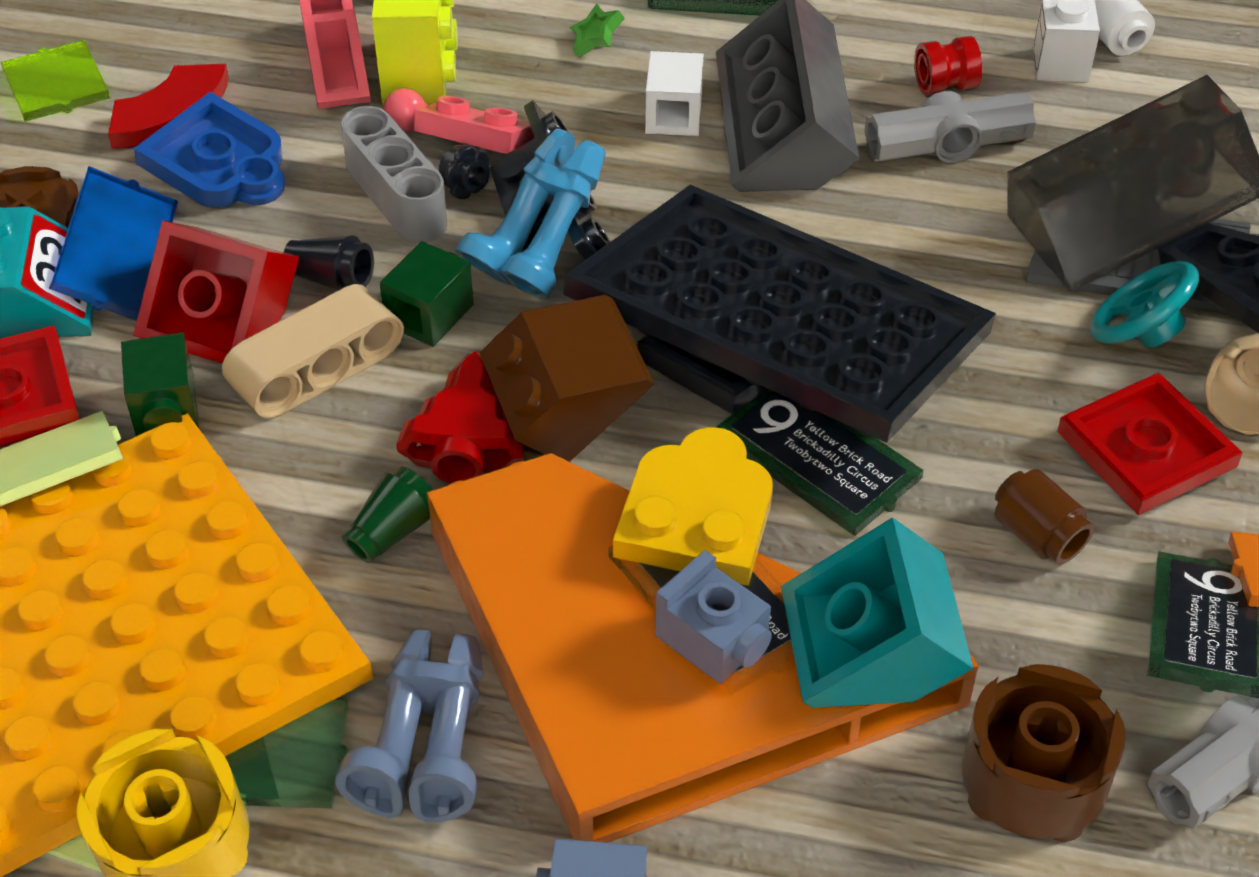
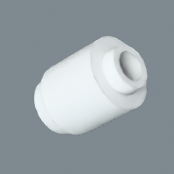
(1124, 25)

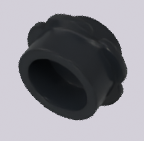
(465, 170)

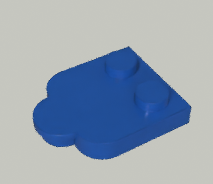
(216, 155)

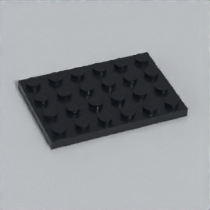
(785, 310)

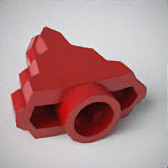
(461, 427)

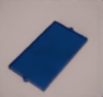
(111, 243)

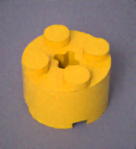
(164, 809)

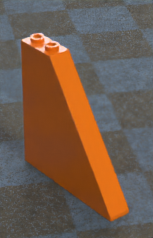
(605, 704)

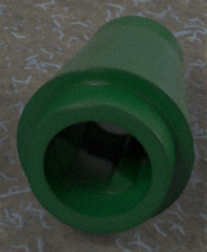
(389, 514)

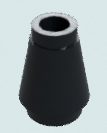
(333, 260)

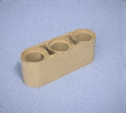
(312, 350)

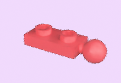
(454, 120)

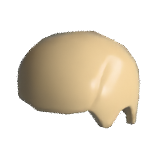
(1234, 385)

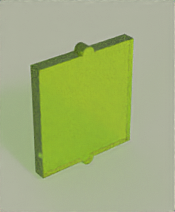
(55, 80)

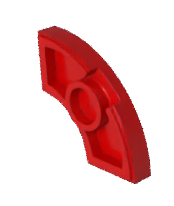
(141, 116)

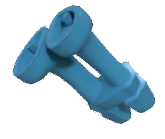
(553, 172)

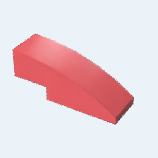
(334, 52)

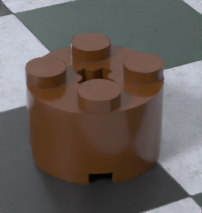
(1042, 753)

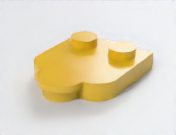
(696, 502)

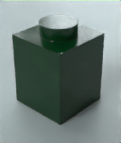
(428, 292)
(158, 381)

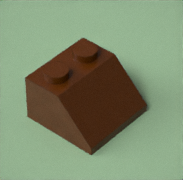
(565, 373)

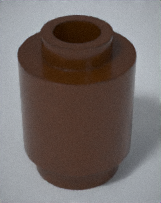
(1043, 516)

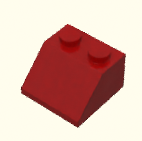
(213, 289)

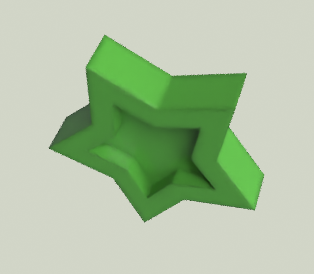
(595, 30)

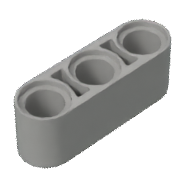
(394, 174)

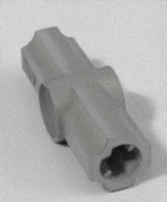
(950, 127)
(1212, 766)

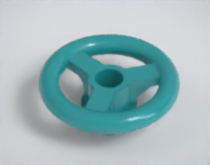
(1150, 305)

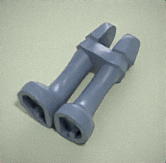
(442, 782)

